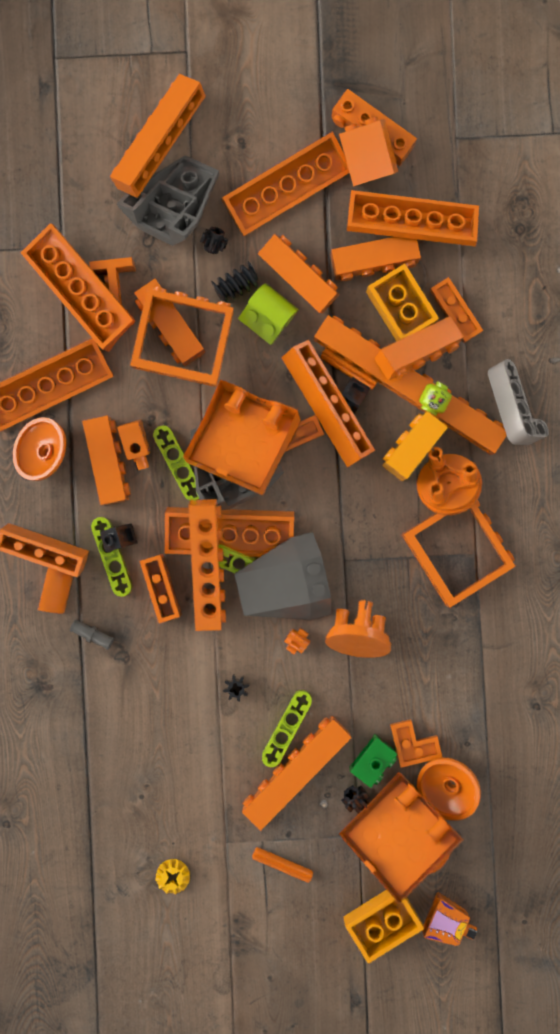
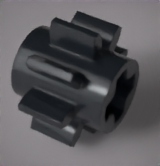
(214, 240)
(240, 683)
(355, 799)

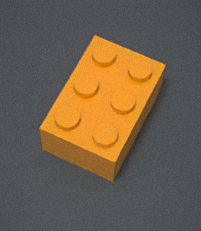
(401, 303)
(413, 445)
(382, 924)

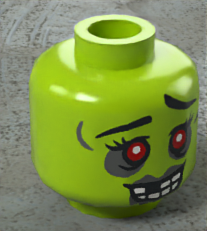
(435, 398)

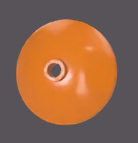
(39, 449)
(450, 800)

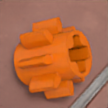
(297, 641)

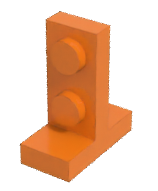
(113, 268)

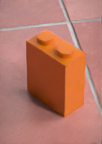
(368, 151)

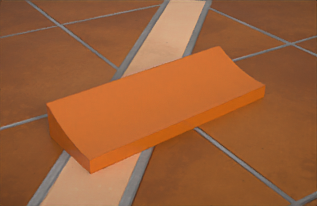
(286, 184)
(413, 218)
(78, 287)
(52, 382)
(242, 530)

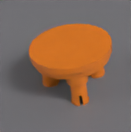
(449, 483)
(362, 638)

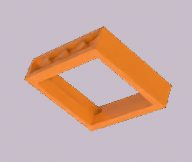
(176, 372)
(495, 539)

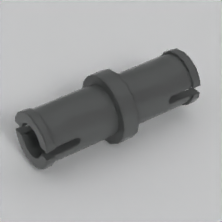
(91, 634)

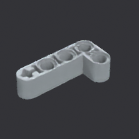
(513, 405)

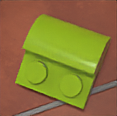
(268, 313)

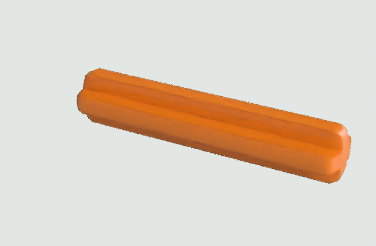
(348, 368)
(282, 864)

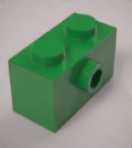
(373, 761)

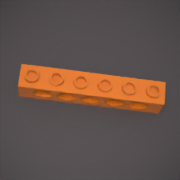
(206, 618)

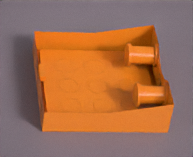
(242, 437)
(400, 837)

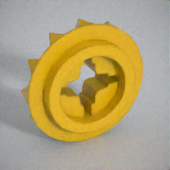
(173, 866)

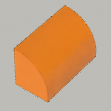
(55, 592)

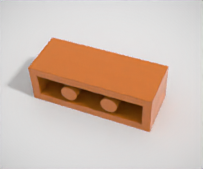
(160, 588)

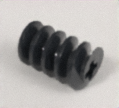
(236, 283)

